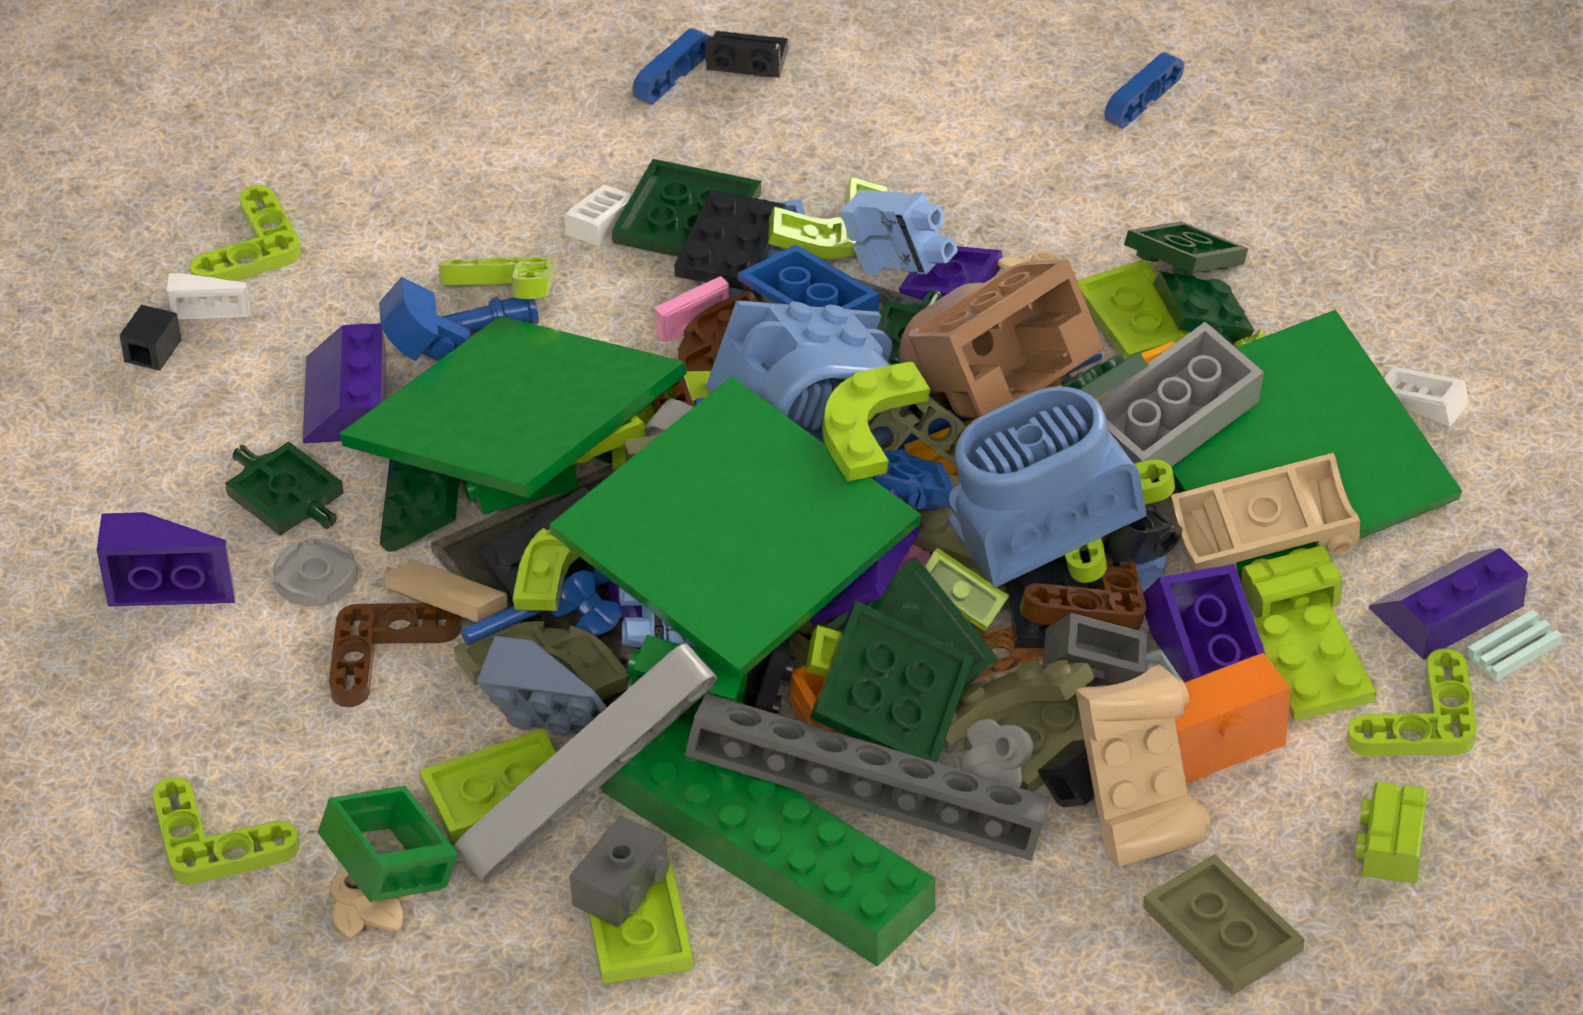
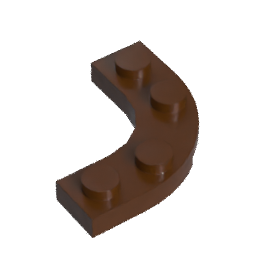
(706, 332)

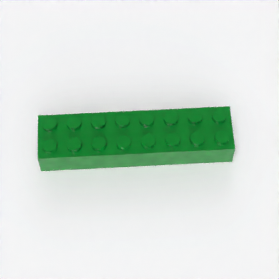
(778, 845)

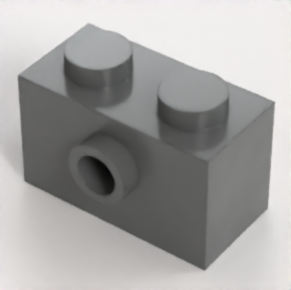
(1109, 649)
(619, 871)

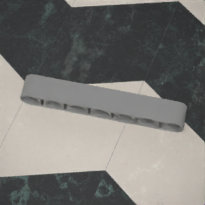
(585, 763)

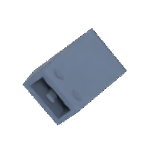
(536, 688)

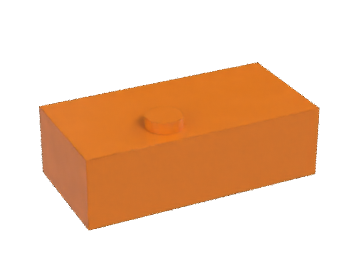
(1232, 716)

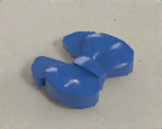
(579, 594)

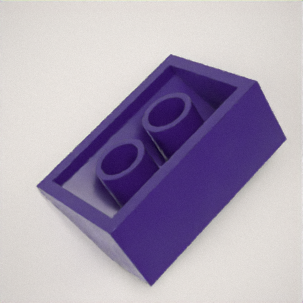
(343, 381)
(1454, 600)

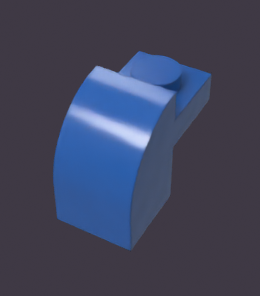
(413, 325)

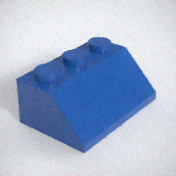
(806, 279)

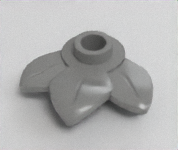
(991, 754)

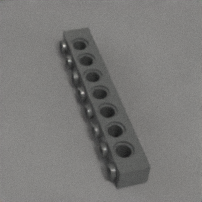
(867, 776)

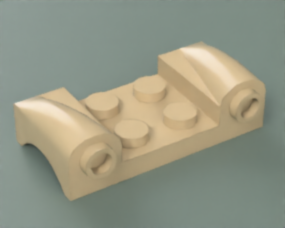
(1266, 514)
(1140, 767)

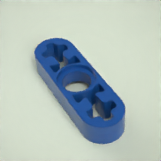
(669, 65)
(1144, 87)

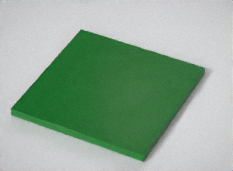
(1323, 400)
(513, 405)
(734, 526)

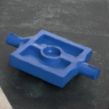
(916, 479)

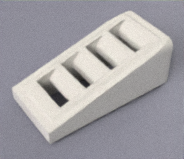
(596, 215)
(185, 294)
(1449, 394)

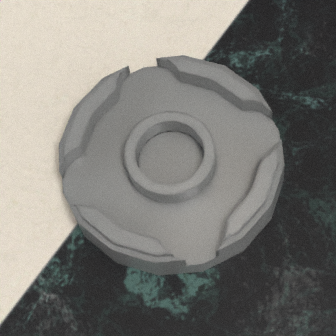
(317, 583)

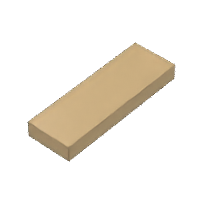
(446, 590)

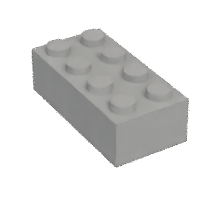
(1182, 397)

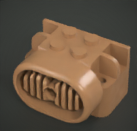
(1002, 337)

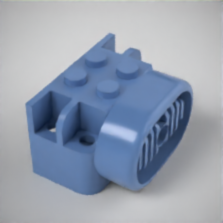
(799, 356)
(1040, 482)

